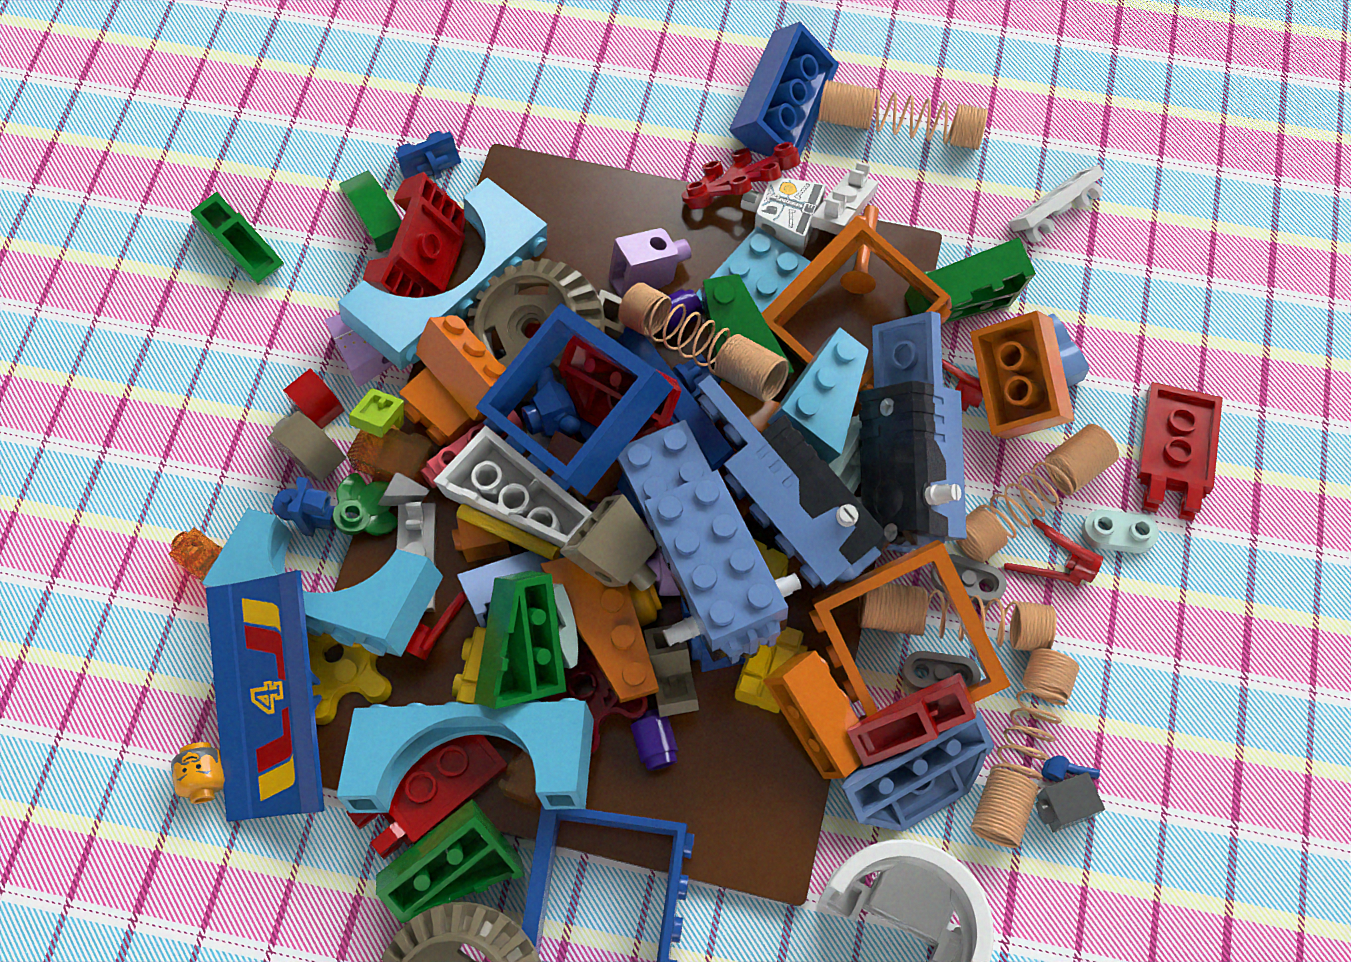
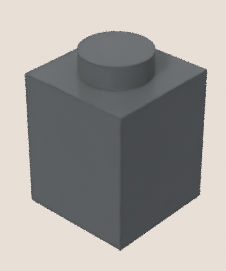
(1069, 802)

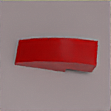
(913, 720)

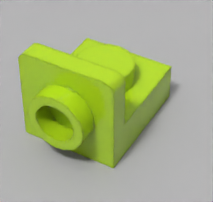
(377, 413)

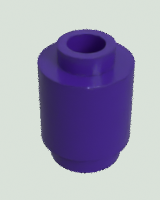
(692, 304)
(655, 740)

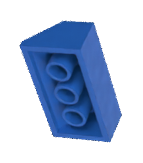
(784, 91)

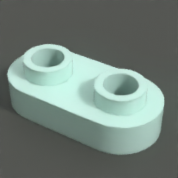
(1121, 531)

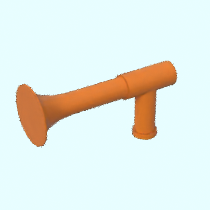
(858, 279)

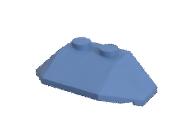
(919, 780)

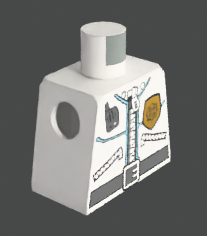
(786, 210)

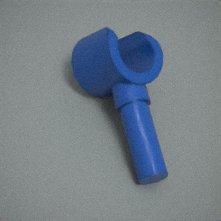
(1058, 766)

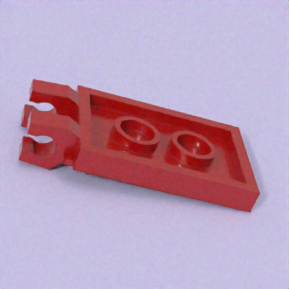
(1179, 447)
(435, 790)

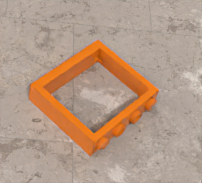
(826, 264)
(936, 554)

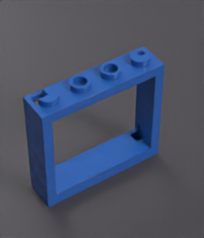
(612, 433)
(544, 860)

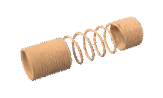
(854, 107)
(738, 360)
(1069, 468)
(905, 609)
(1007, 794)

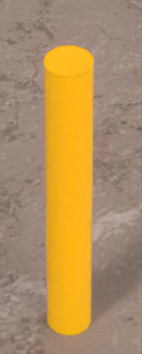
(508, 532)

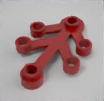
(739, 177)

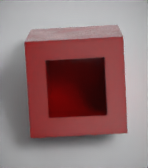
(313, 399)

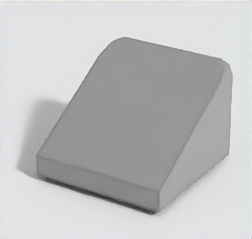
(401, 491)

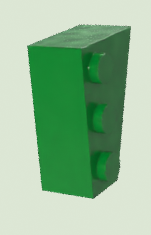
(979, 281)

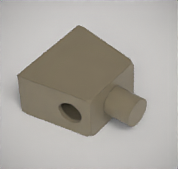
(613, 545)

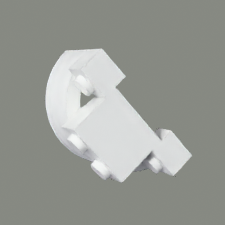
(918, 893)

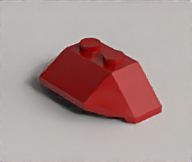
(600, 384)

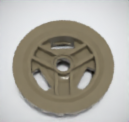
(510, 313)
(443, 929)

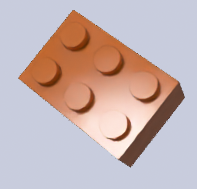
(1021, 375)

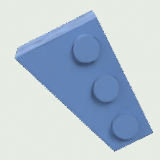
(480, 581)

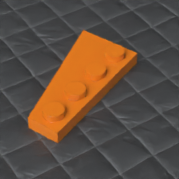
(609, 628)

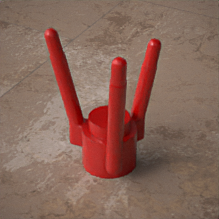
(968, 385)
(1080, 561)
(425, 638)

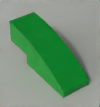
(372, 209)
(236, 238)

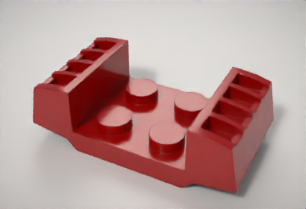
(424, 244)

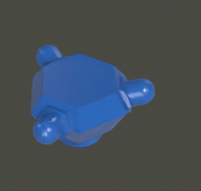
(550, 408)

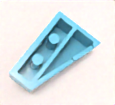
(826, 394)

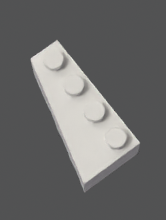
(512, 489)

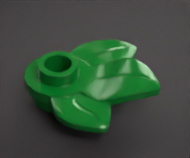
(363, 500)

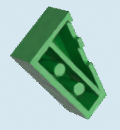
(732, 307)
(520, 642)
(448, 863)

